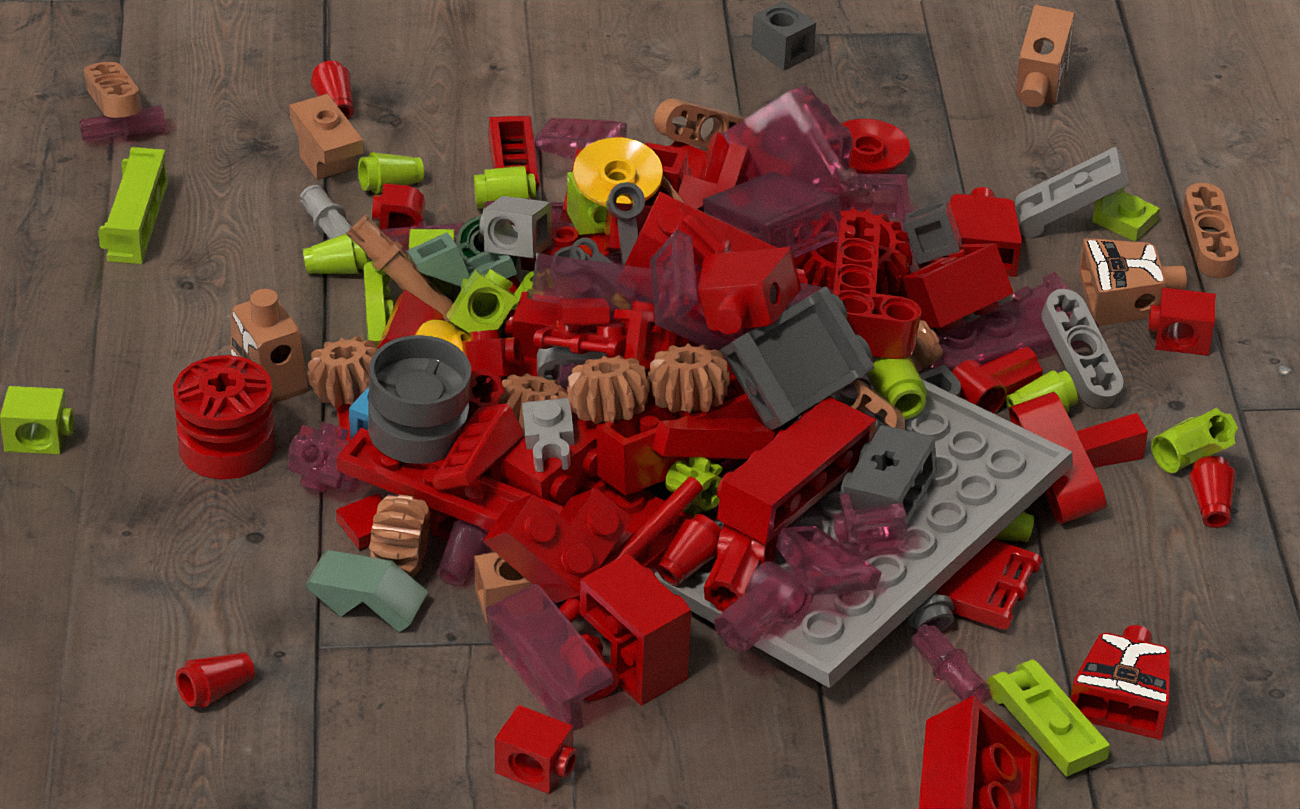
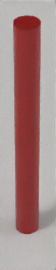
(645, 533)

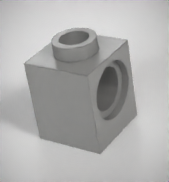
(529, 217)

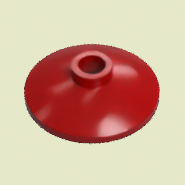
(876, 146)

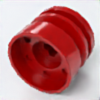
(224, 417)

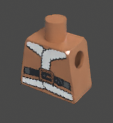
(1041, 75)
(1124, 279)
(264, 330)

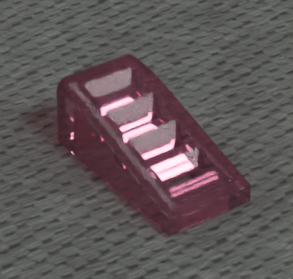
(576, 134)

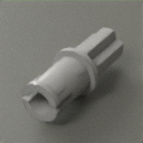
(326, 215)

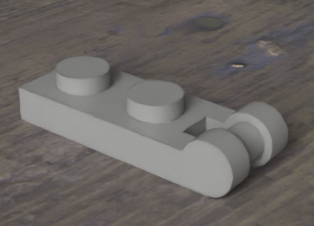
(1070, 191)

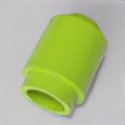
(503, 182)
(899, 384)

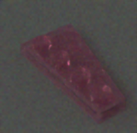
(1003, 330)

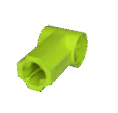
(1193, 440)

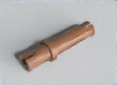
(396, 264)

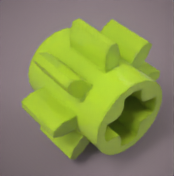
(702, 470)

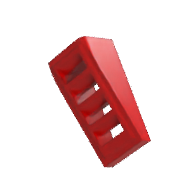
(513, 130)
(480, 444)

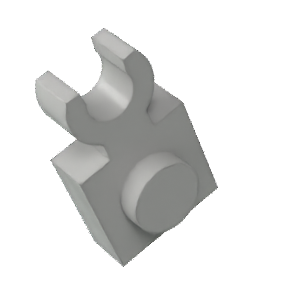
(548, 430)

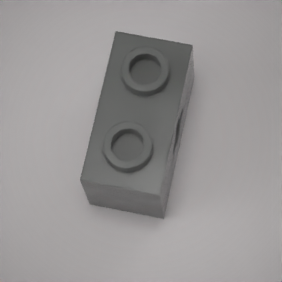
(892, 470)

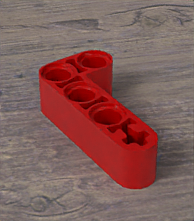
(882, 320)

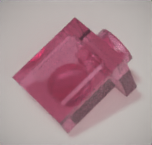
(871, 530)

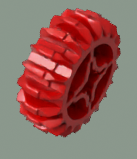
(893, 257)

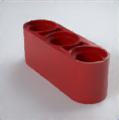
(1079, 489)

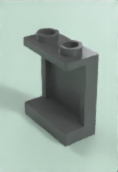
(798, 358)

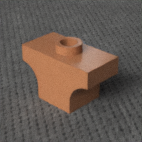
(325, 136)

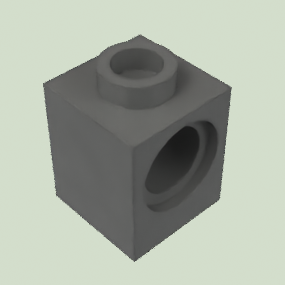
(783, 35)
(932, 232)

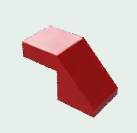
(733, 173)

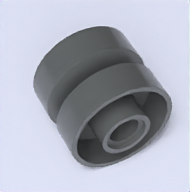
(418, 398)

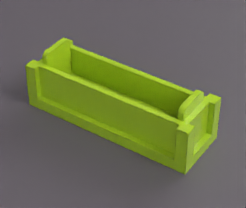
(135, 206)

